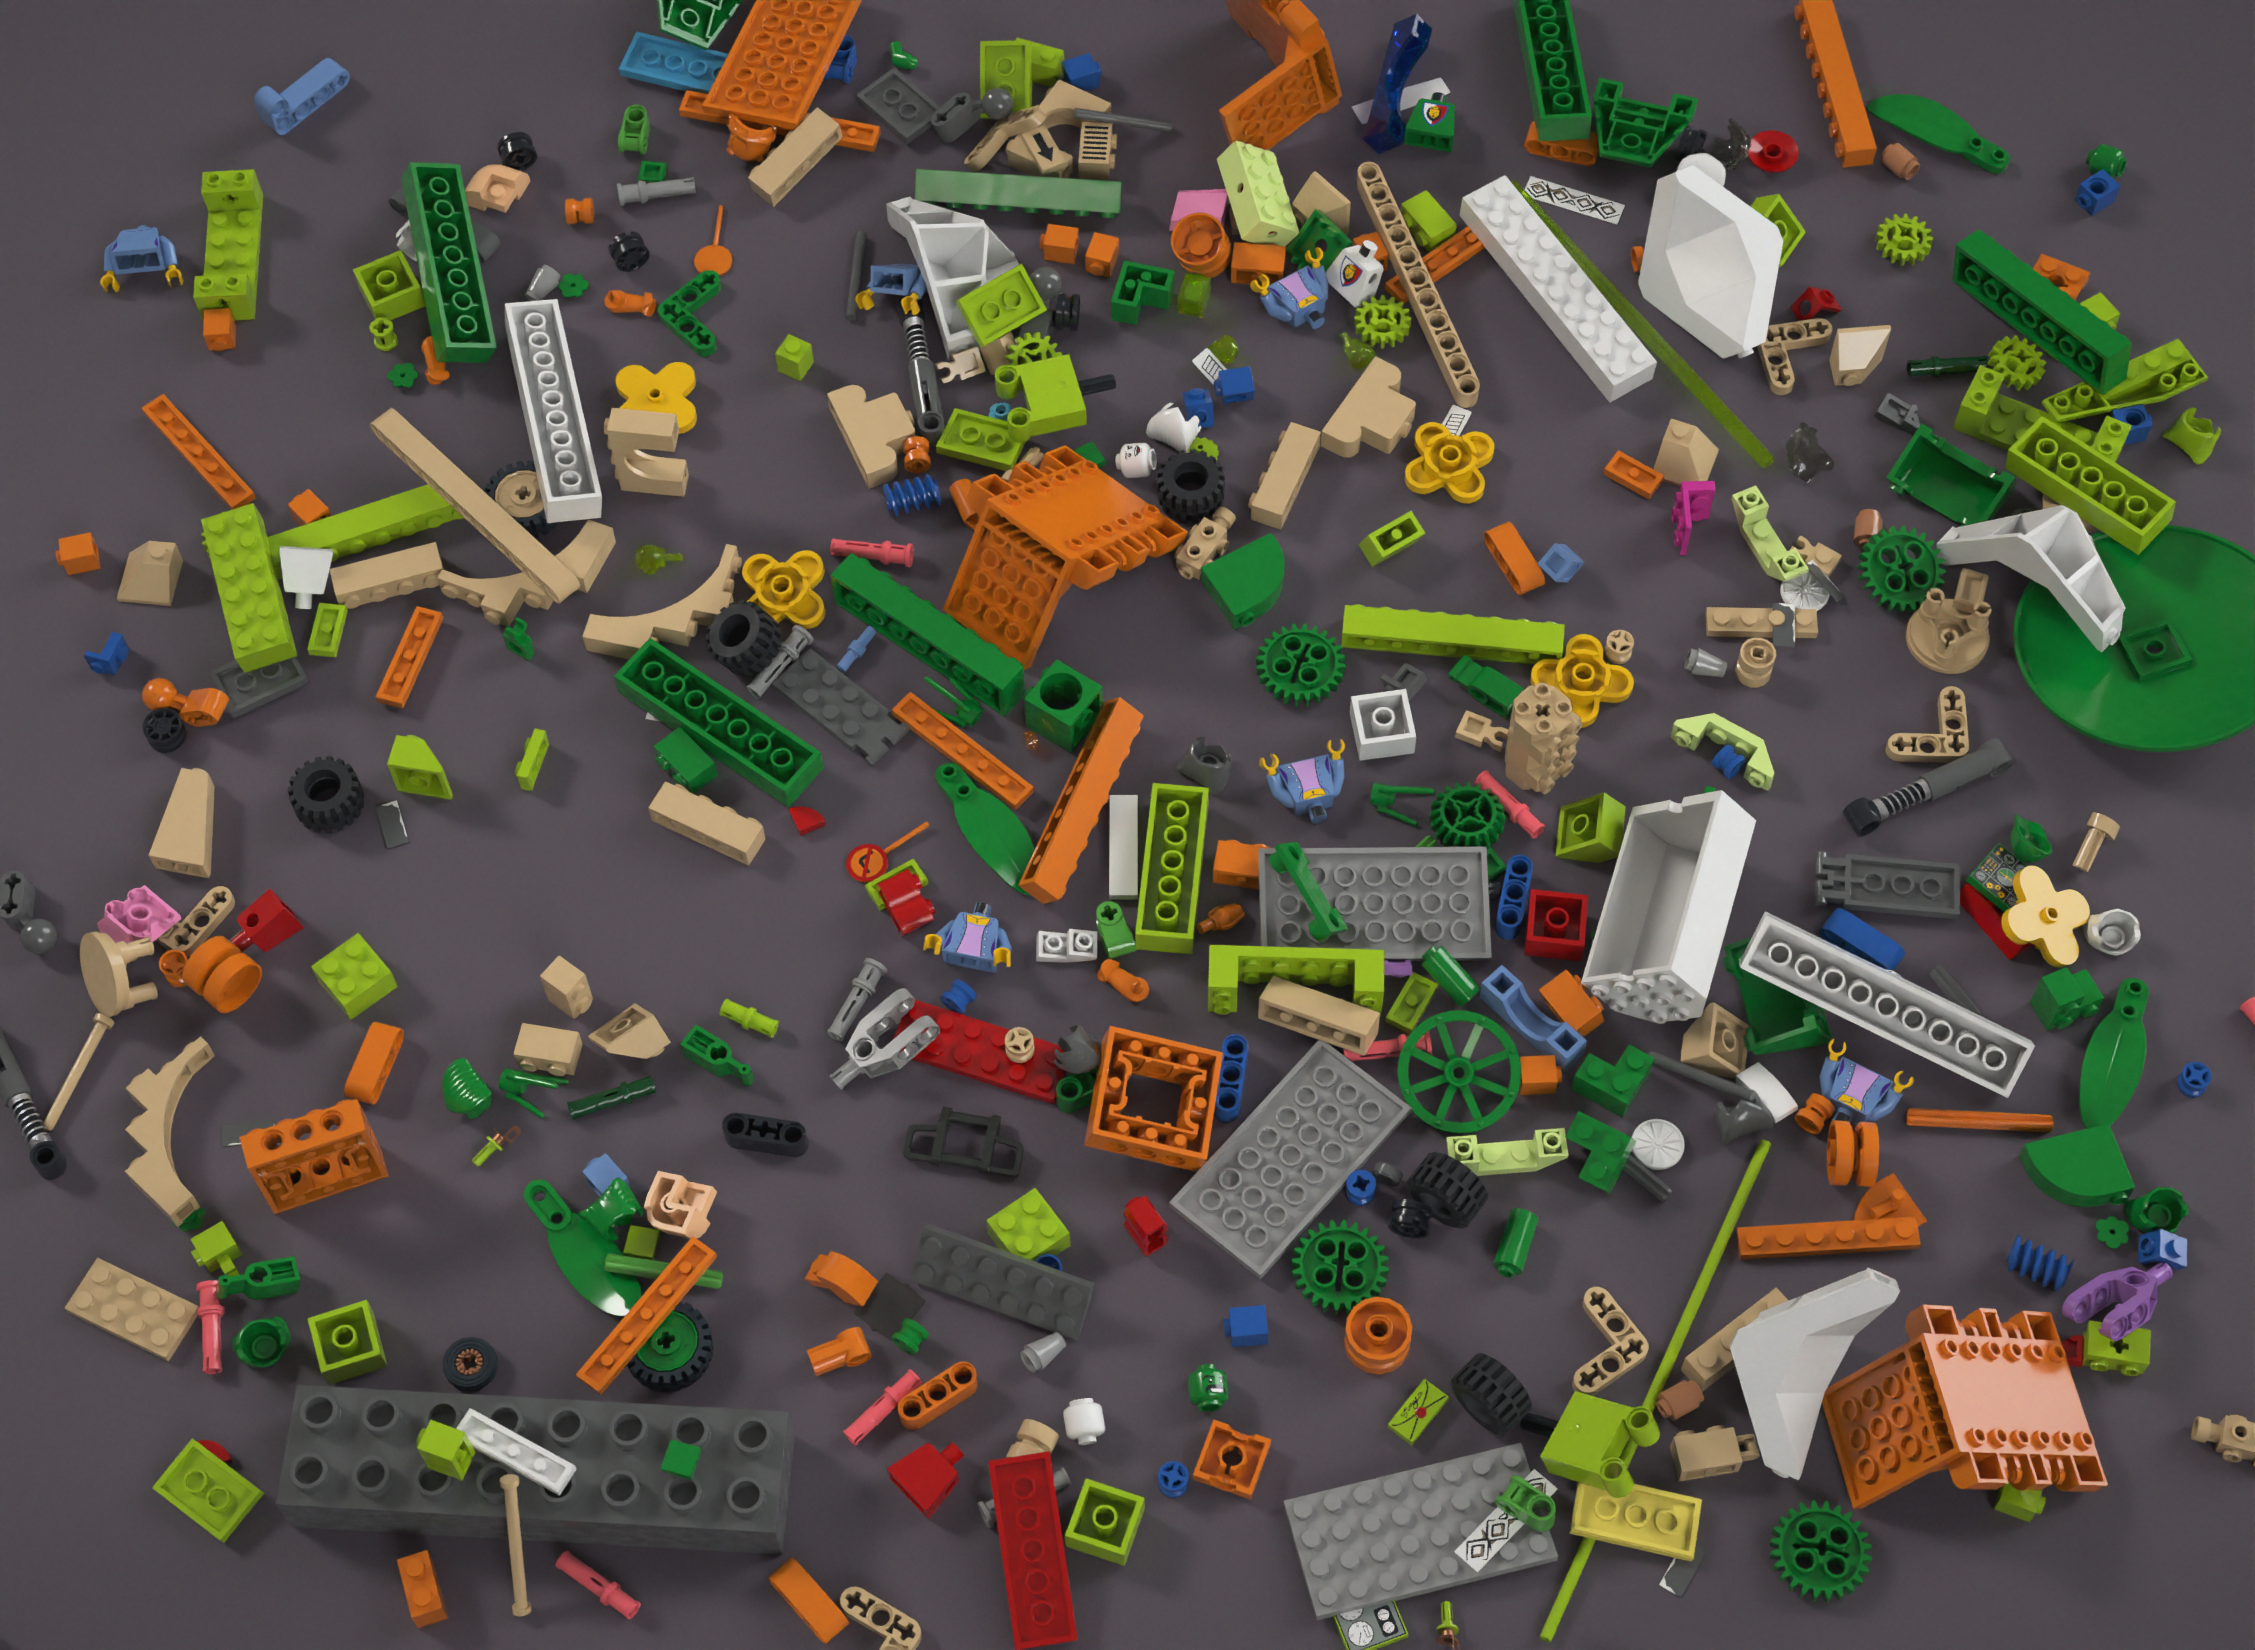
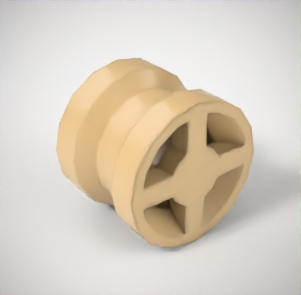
(1619, 639)
(1020, 1038)

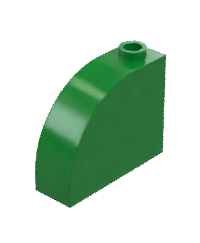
(1246, 580)
(2079, 1168)

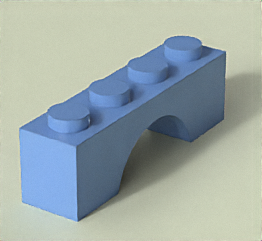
(1510, 1001)

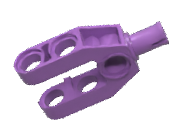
(2128, 1286)

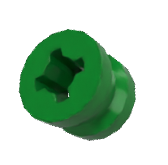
(910, 1336)

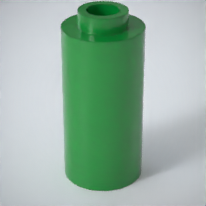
(1449, 975)
(1515, 1242)

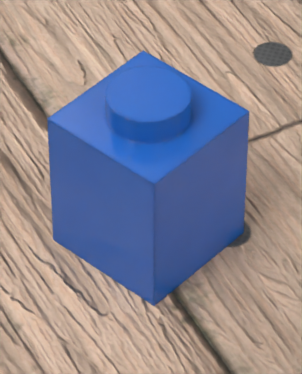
(1082, 72)
(1246, 1326)

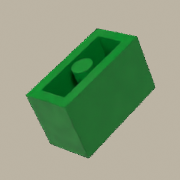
(685, 761)

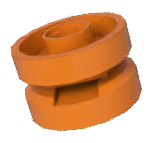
(1852, 1153)
(1381, 1318)

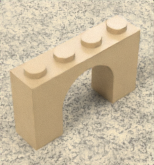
(1059, 109)
(638, 471)

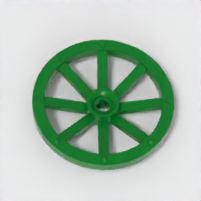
(1509, 1052)

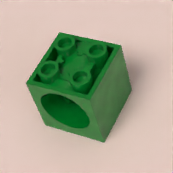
(1067, 726)

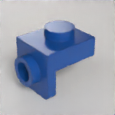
(1199, 403)
(112, 656)
(2164, 1248)

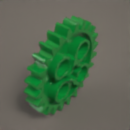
(1878, 572)
(1324, 672)
(1312, 1264)
(1818, 1578)

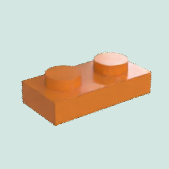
(1633, 474)

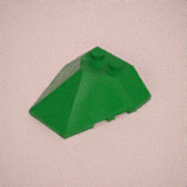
(695, 20)
(1637, 129)

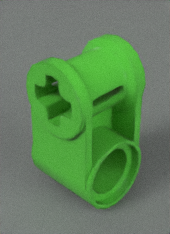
(634, 130)
(1114, 934)
(1522, 1500)

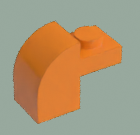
(842, 1277)

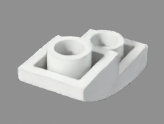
(1065, 948)
(1769, 1089)

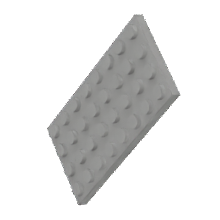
(1388, 899)
(1290, 1158)
(1402, 1529)

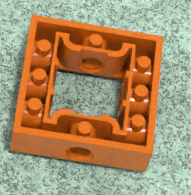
(1165, 1060)
(277, 1165)

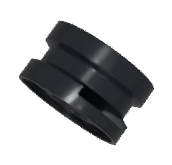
(1690, 142)
(518, 151)
(629, 251)
(1064, 311)
(165, 731)
(1410, 1218)

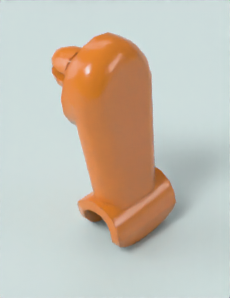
(621, 302)
(436, 370)
(1131, 987)

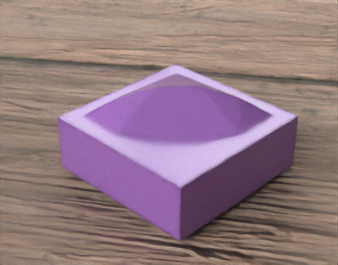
(1398, 968)

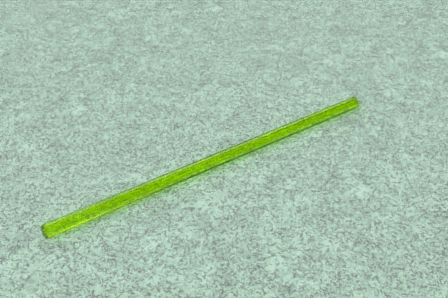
(1656, 341)

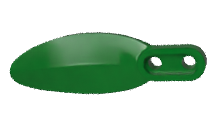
(1939, 128)
(987, 825)
(2114, 1058)
(582, 1253)

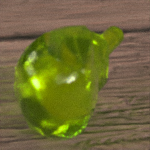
(1225, 349)
(1357, 352)
(651, 557)

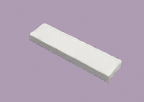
(1123, 847)
(516, 1452)

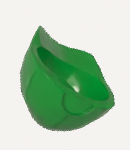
(2029, 841)

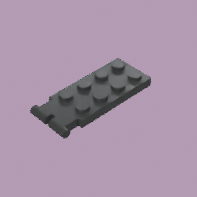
(839, 706)
(1889, 885)

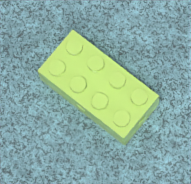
(1257, 195)

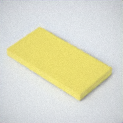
(1641, 1520)

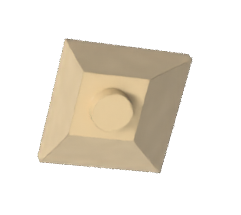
(1321, 195)
(1857, 353)
(1685, 454)
(151, 574)
(632, 1034)
(1716, 1043)

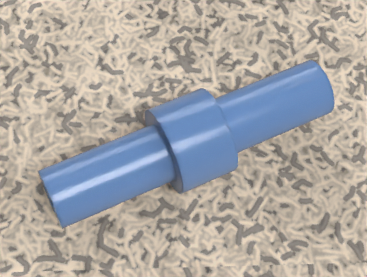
(856, 649)

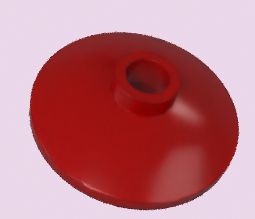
(1773, 151)

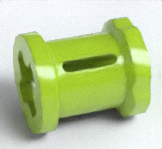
(387, 334)

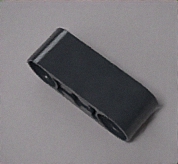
(756, 1127)

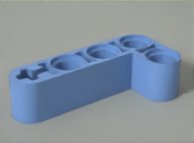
(301, 98)

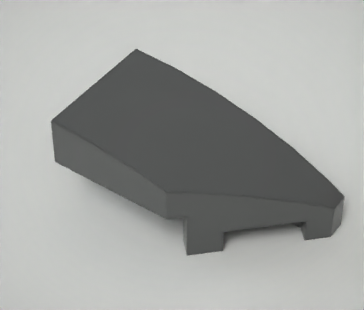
(1898, 413)

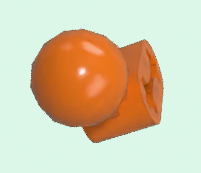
(199, 709)

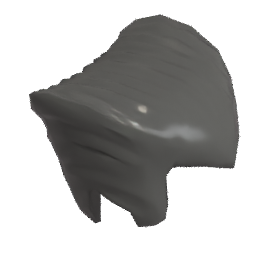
(1206, 765)
(1079, 1053)
(1742, 1119)

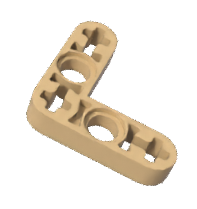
(1014, 124)
(1778, 349)
(1941, 742)
(180, 931)
(1619, 1340)
(892, 1641)

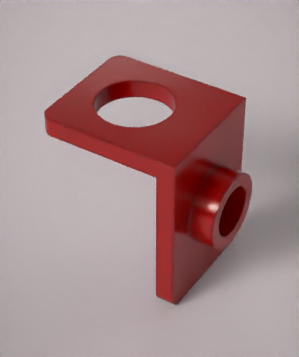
(1818, 299)

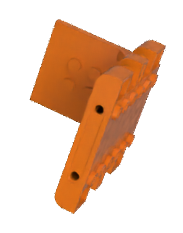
(1296, 89)
(1041, 538)
(1968, 1400)

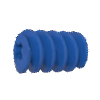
(912, 495)
(2038, 1264)

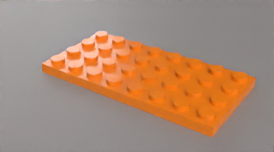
(780, 60)

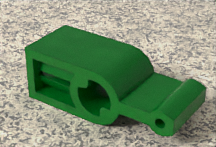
(1486, 685)
(705, 1048)
(276, 1276)

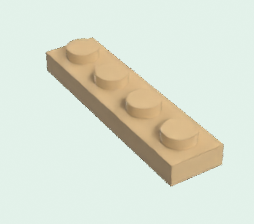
(1757, 622)

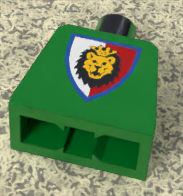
(1431, 124)

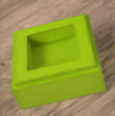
(642, 1242)

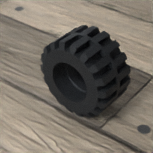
(1190, 468)
(757, 647)
(321, 776)
(1448, 1189)
(1491, 1394)

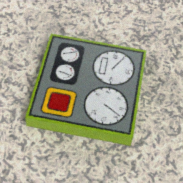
(1371, 1627)

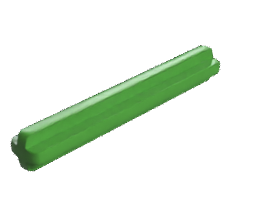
(653, 1269)

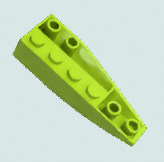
(2149, 380)

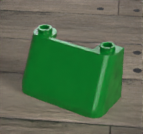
(1949, 479)
(1775, 1016)

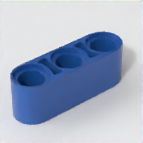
(1510, 908)
(1861, 940)
(1235, 1066)

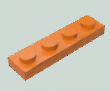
(409, 657)

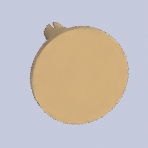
(1948, 637)
(106, 974)

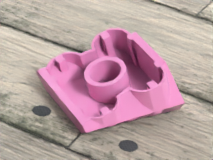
(1202, 201)
(137, 917)

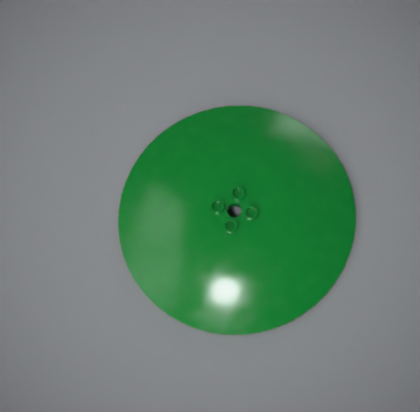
(2179, 595)

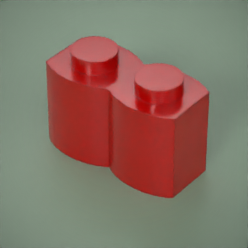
(905, 903)
(1145, 1225)

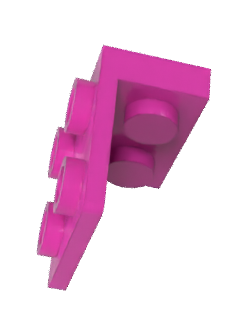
(1692, 504)

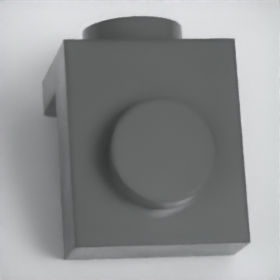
(1406, 678)

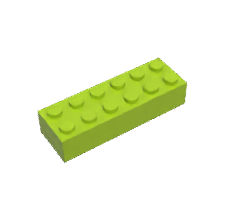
(2090, 485)
(249, 588)
(1172, 868)

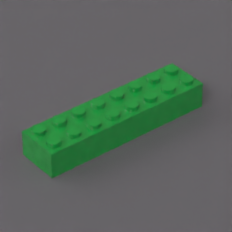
(1553, 69)
(448, 263)
(2041, 312)
(928, 634)
(719, 722)

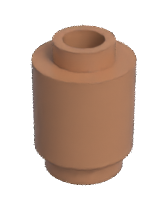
(1900, 161)
(1866, 525)
(1679, 1399)

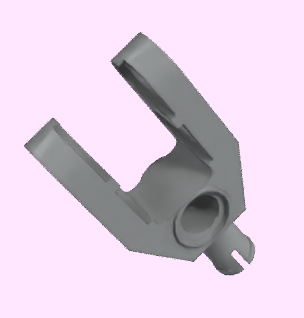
(887, 1059)

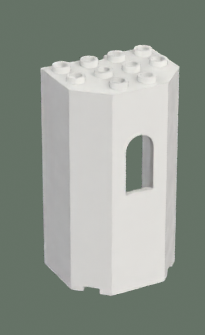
(1669, 907)

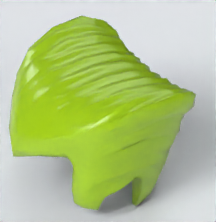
(2193, 435)

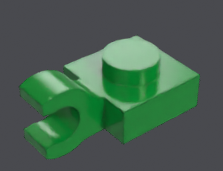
(518, 641)

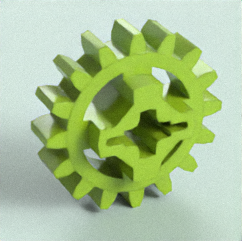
(1904, 239)
(1382, 321)
(1039, 351)
(2017, 362)

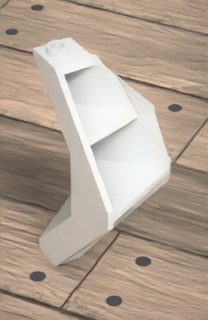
(954, 259)
(1710, 262)
(2052, 551)
(1792, 1356)

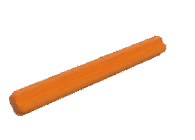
(1979, 1120)

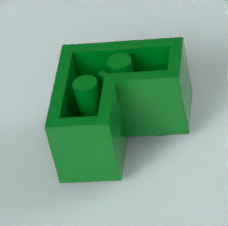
(1141, 286)
(2065, 997)
(1610, 1085)
(1607, 1147)

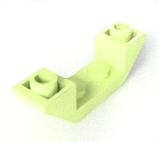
(1763, 541)
(1690, 732)
(1512, 1156)

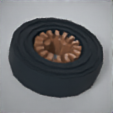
(466, 1350)

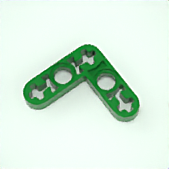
(684, 310)

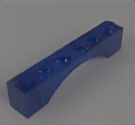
(1406, 45)

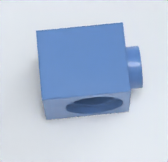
(1561, 563)
(601, 1172)

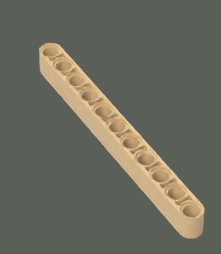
(1417, 294)
(475, 505)

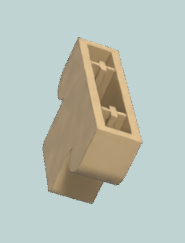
(1371, 413)
(872, 430)

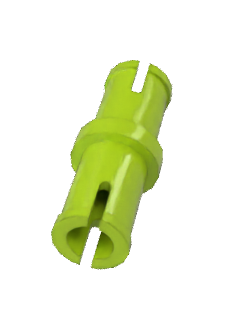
(749, 1018)

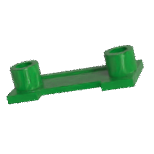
(1292, 859)

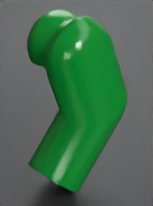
(902, 59)

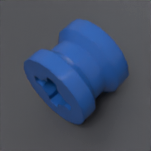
(1728, 761)
(958, 996)
(2194, 1072)
(1360, 1195)
(1174, 1472)

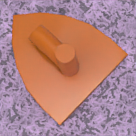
(1888, 1200)

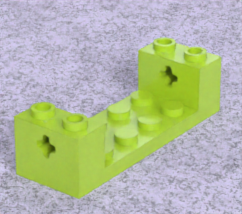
(231, 243)
(2004, 420)
(1296, 964)

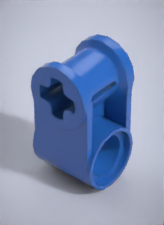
(843, 61)

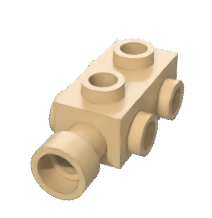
(1207, 540)
(2224, 1435)

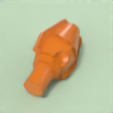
(1221, 918)

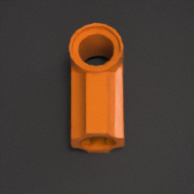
(847, 1349)

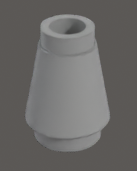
(542, 283)
(1705, 664)
(1042, 1352)

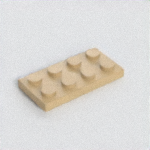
(132, 1309)

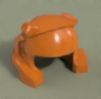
(747, 142)

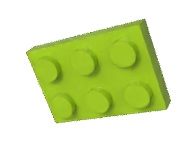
(1007, 67)
(1001, 305)
(979, 440)
(208, 1490)

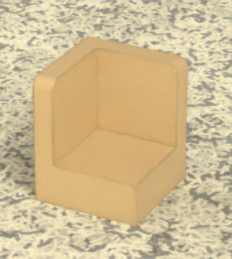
(995, 352)

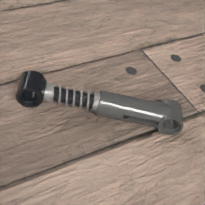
(922, 375)
(1989, 760)
(18, 1098)

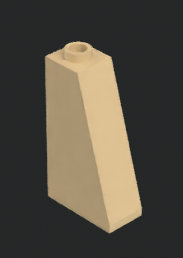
(187, 826)

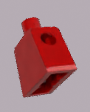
(266, 923)
(927, 1476)

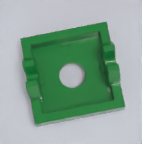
(1316, 228)

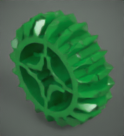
(1466, 805)

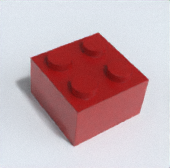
(1556, 925)

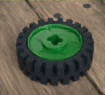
(684, 1360)

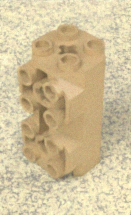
(1541, 738)

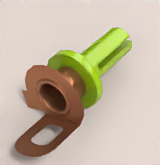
(494, 1143)
(1447, 1628)

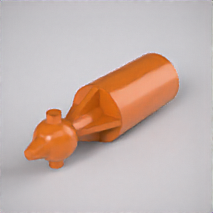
(959, 493)

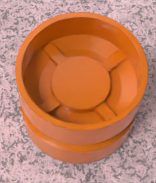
(1201, 245)
(222, 974)

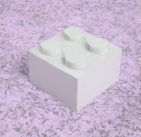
(1382, 724)

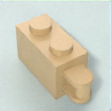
(1711, 1452)

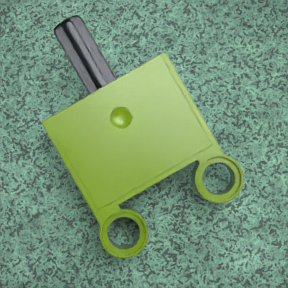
(1050, 396)
(1591, 1439)

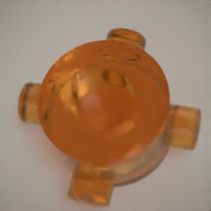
(1030, 740)

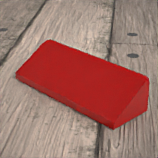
(1989, 918)

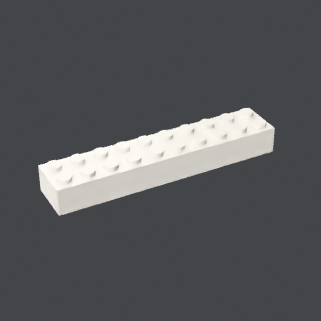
(1557, 288)
(552, 411)
(1886, 1004)

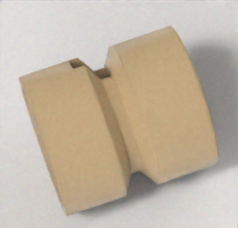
(1755, 662)
(1033, 1439)

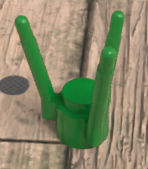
(967, 711)
(1384, 795)
(517, 1082)

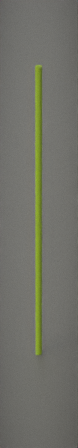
(1664, 1369)

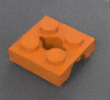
(2066, 276)
(1241, 1477)

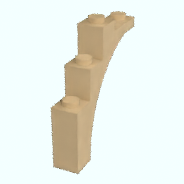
(504, 596)
(673, 624)
(151, 1132)

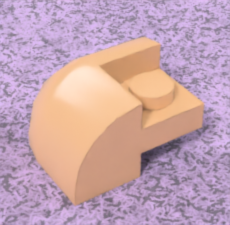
(496, 187)
(679, 1205)

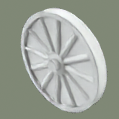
(1804, 592)
(1658, 1144)

